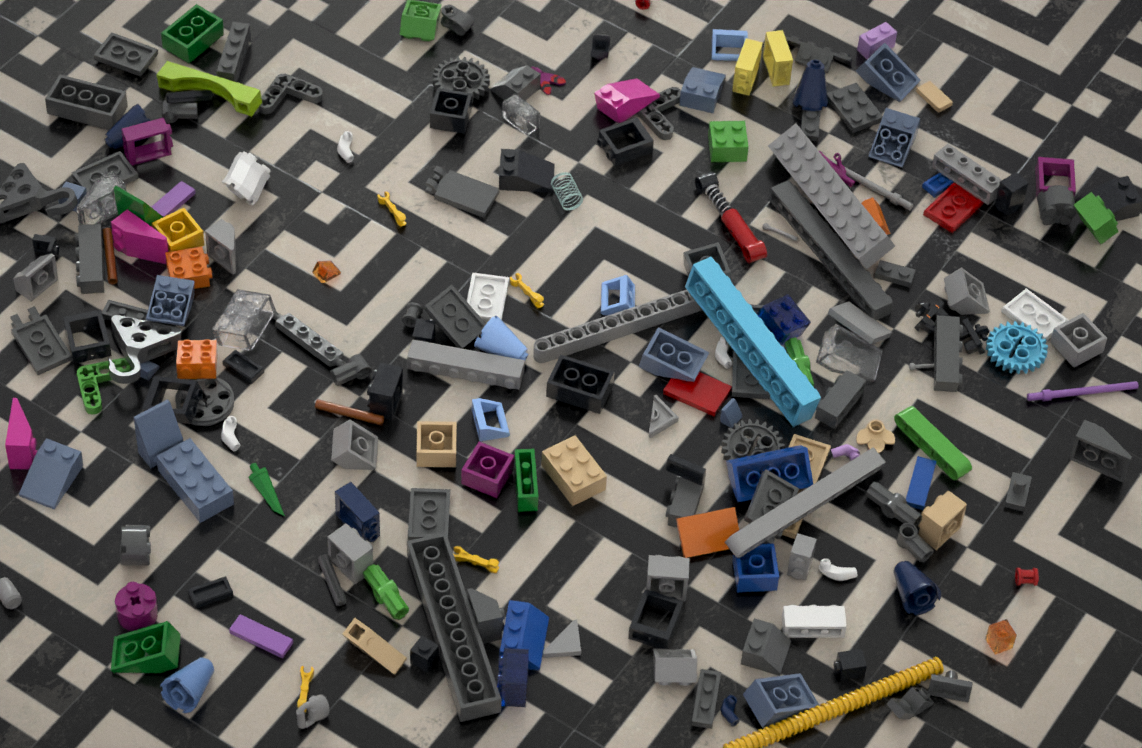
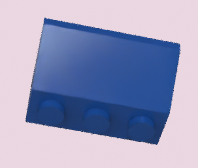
(525, 629)

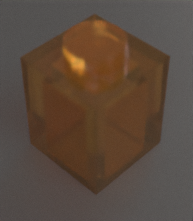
(1000, 636)

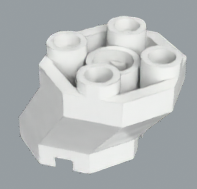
(246, 177)

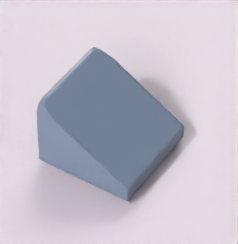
(148, 369)
(730, 413)

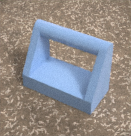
(727, 38)
(627, 295)
(486, 432)

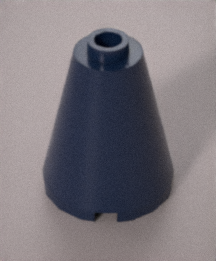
(812, 88)
(134, 116)
(915, 588)

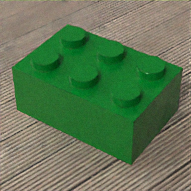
(192, 33)

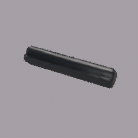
(189, 96)

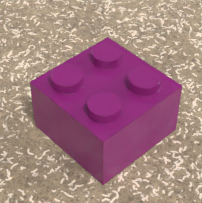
(487, 469)

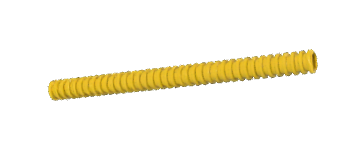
(838, 706)

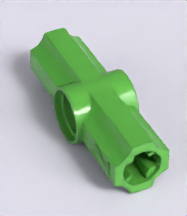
(795, 351)
(386, 592)

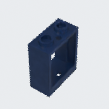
(357, 512)

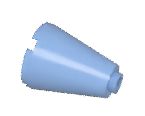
(500, 340)

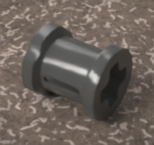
(412, 314)

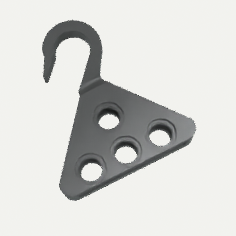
(28, 189)
(139, 351)

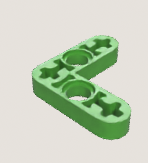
(92, 380)

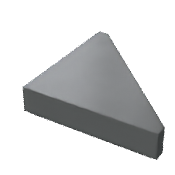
(661, 417)
(566, 643)

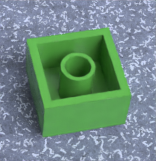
(728, 141)
(1096, 217)

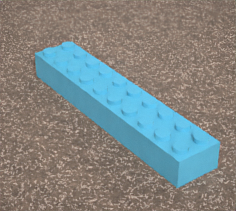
(752, 341)

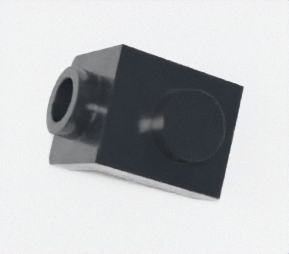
(600, 46)
(45, 244)

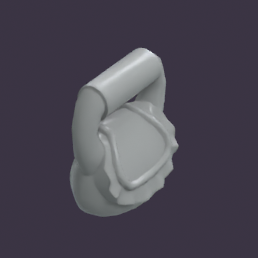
(317, 710)

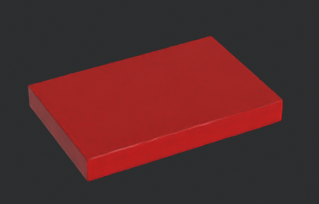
(952, 207)
(703, 394)

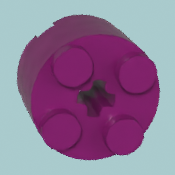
(136, 606)

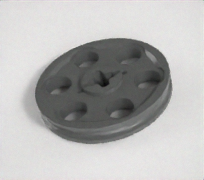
(213, 402)

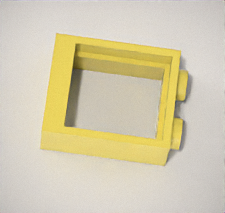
(777, 58)
(747, 66)

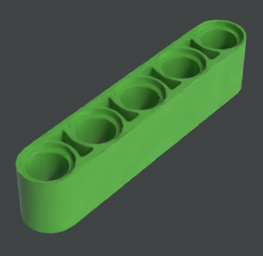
(933, 443)

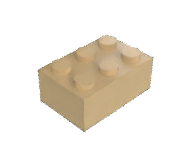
(574, 470)

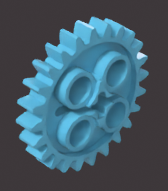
(1027, 355)

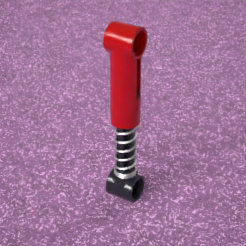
(751, 247)

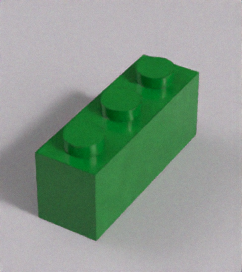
(526, 480)

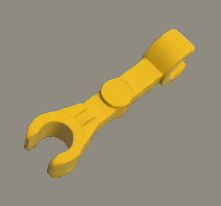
(399, 216)
(535, 297)
(491, 565)
(306, 678)

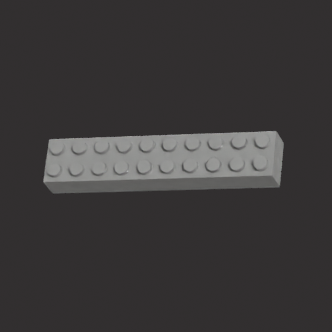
(831, 196)

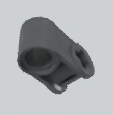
(456, 19)

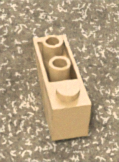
(374, 646)

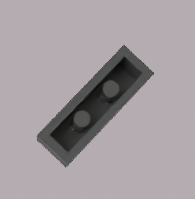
(840, 398)
(684, 500)

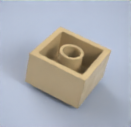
(436, 444)
(942, 519)

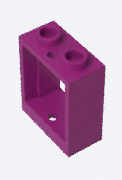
(149, 151)
(1054, 167)

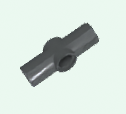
(893, 504)

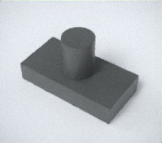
(1018, 491)
(950, 687)

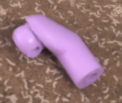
(846, 450)

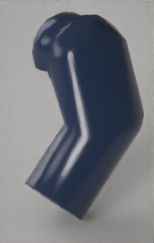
(728, 708)

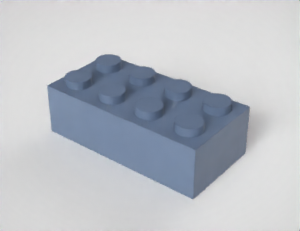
(195, 480)

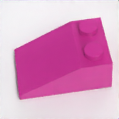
(624, 99)
(138, 238)
(19, 440)

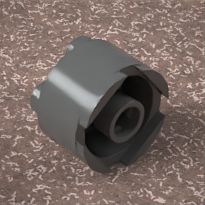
(1056, 205)
(135, 545)

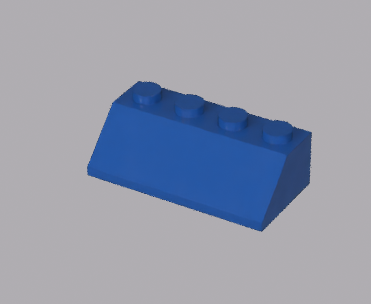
(787, 463)

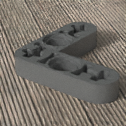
(310, 93)
(654, 110)

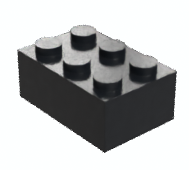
(580, 384)

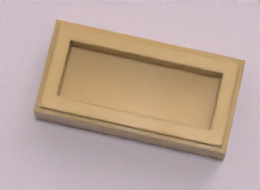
(934, 96)

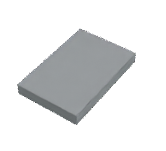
(859, 322)

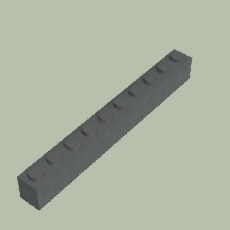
(831, 250)

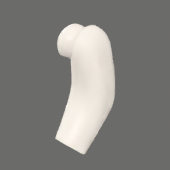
(343, 147)
(721, 353)
(228, 435)
(835, 572)

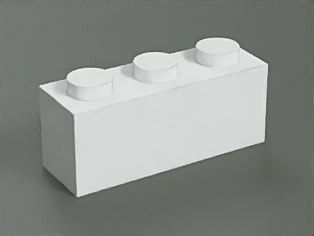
(814, 621)

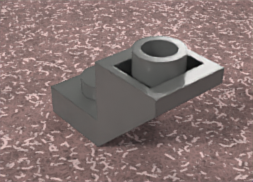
(911, 704)

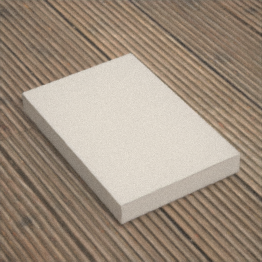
(488, 295)
(1035, 312)

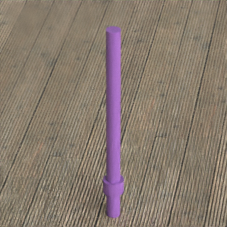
(1047, 395)

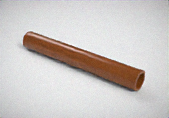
(110, 256)
(349, 412)

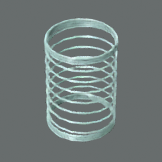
(570, 195)

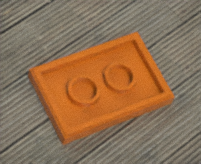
(706, 531)

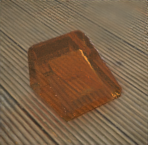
(325, 271)

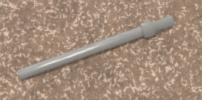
(893, 197)

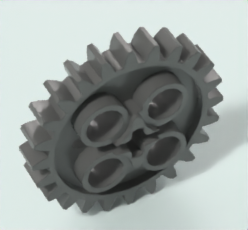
(462, 77)
(735, 440)

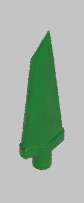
(262, 482)

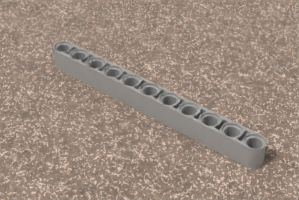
(614, 326)
(805, 503)

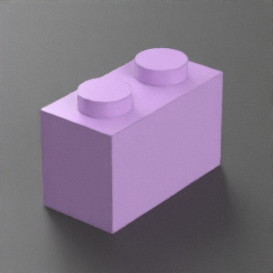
(874, 38)

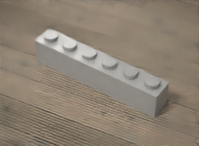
(465, 364)

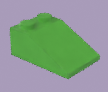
(420, 20)

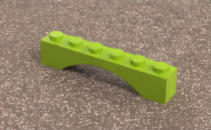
(180, 78)

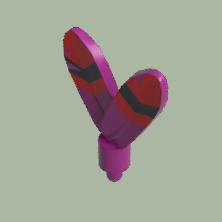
(547, 78)

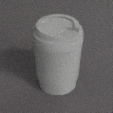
(9, 594)

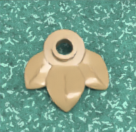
(875, 438)

